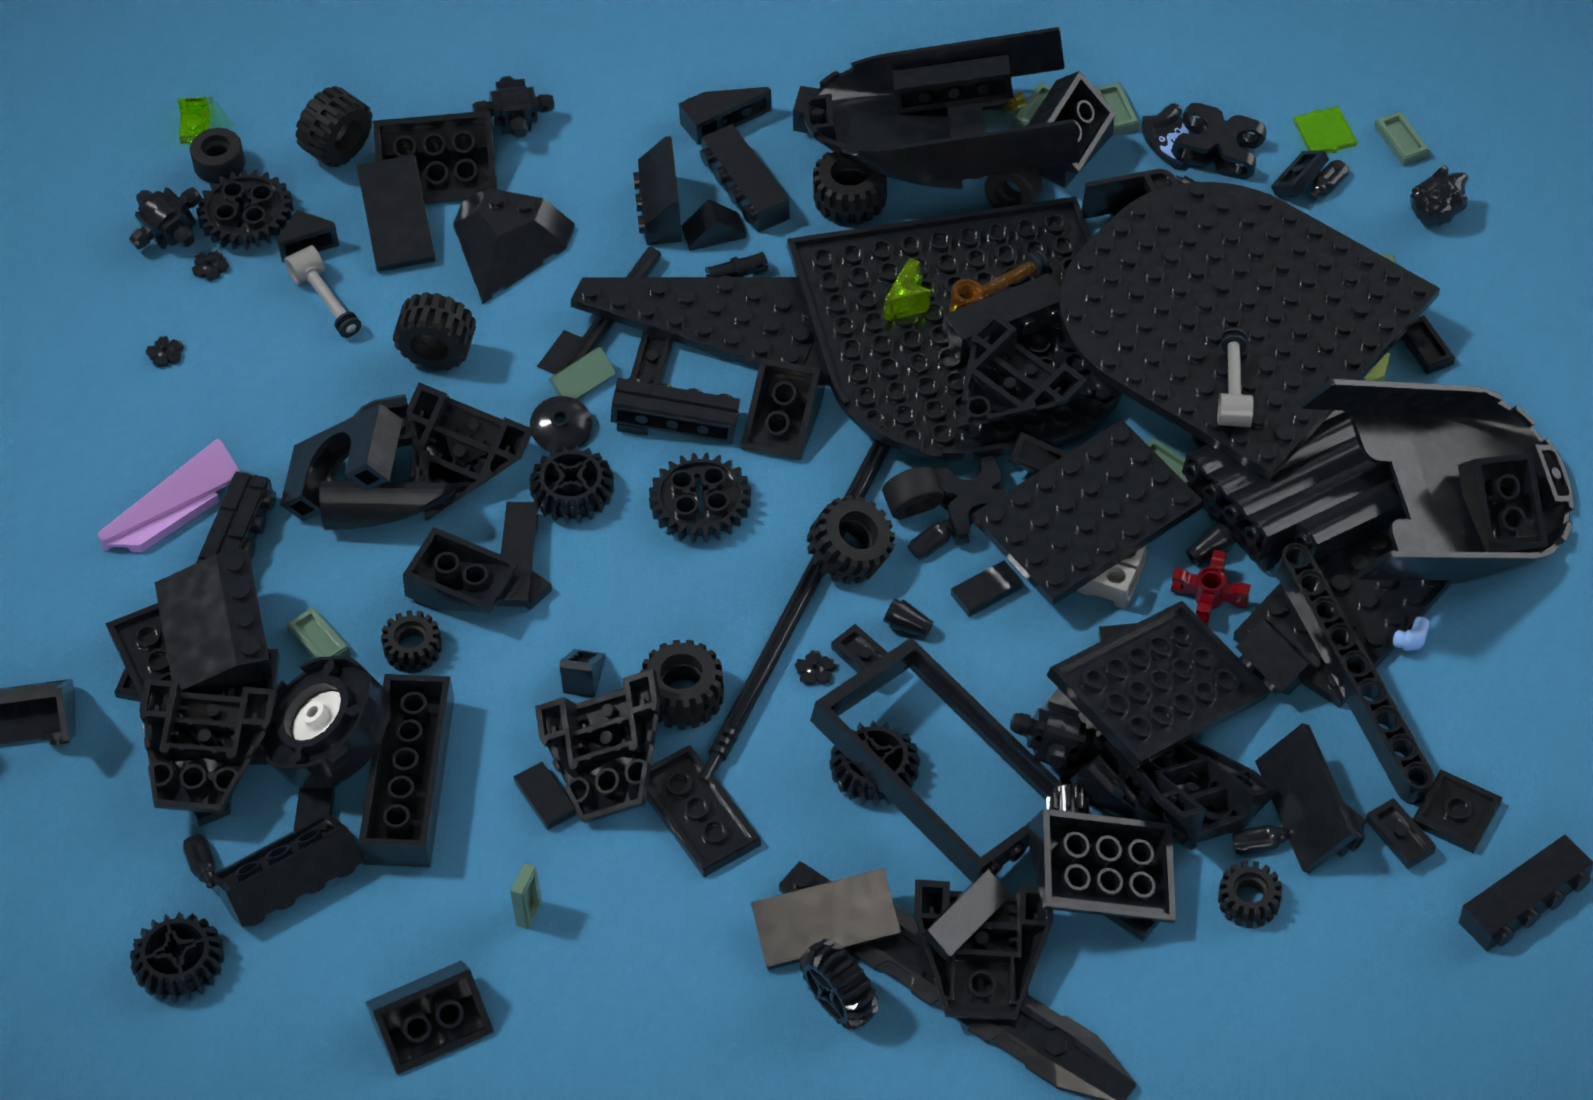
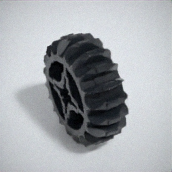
(572, 473)
(890, 747)
(156, 962)
(839, 984)

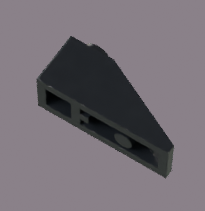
(719, 109)

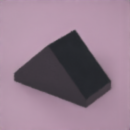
(712, 226)
(304, 231)
(581, 672)

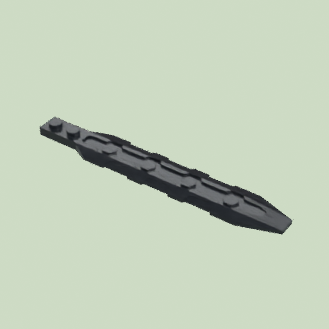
(1040, 1038)

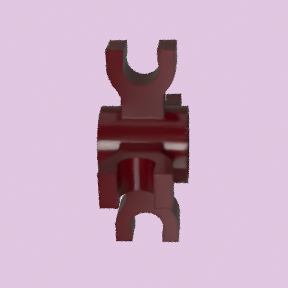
(1210, 587)

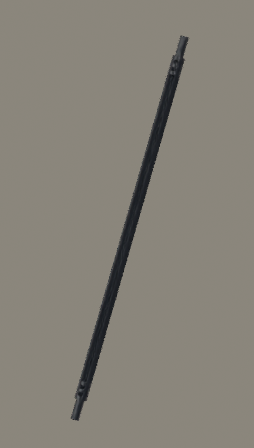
(783, 630)

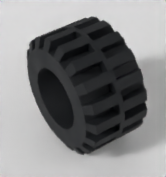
(334, 126)
(847, 202)
(434, 331)
(862, 522)
(691, 663)

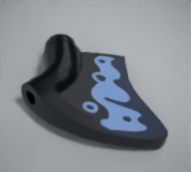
(1162, 131)

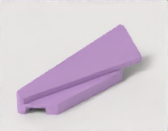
(172, 502)

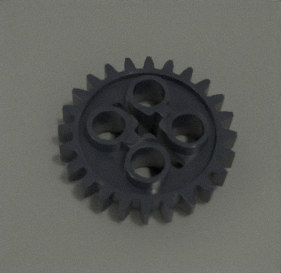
(225, 205)
(723, 493)

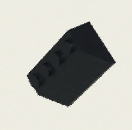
(286, 871)

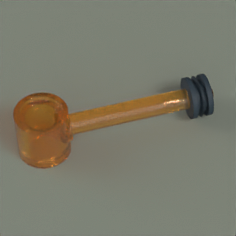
(969, 291)

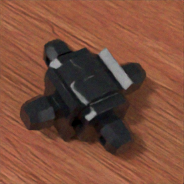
(514, 106)
(165, 218)
(1056, 735)

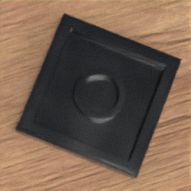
(1457, 811)

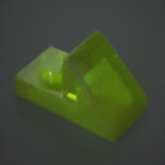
(195, 117)
(906, 294)

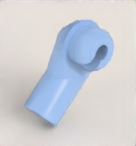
(1413, 638)

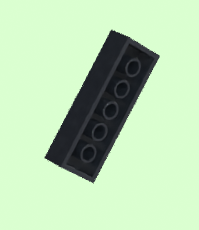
(407, 773)

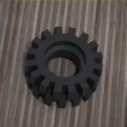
(412, 656)
(1250, 877)

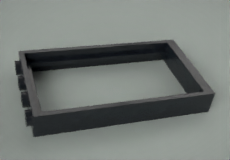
(879, 673)

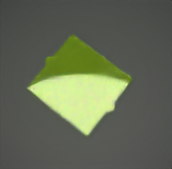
(1325, 130)

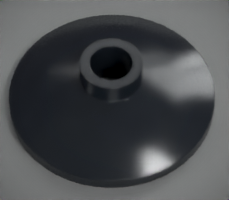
(555, 435)

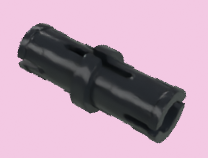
(739, 267)

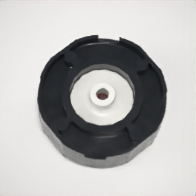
(326, 723)

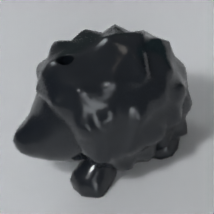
(1440, 197)

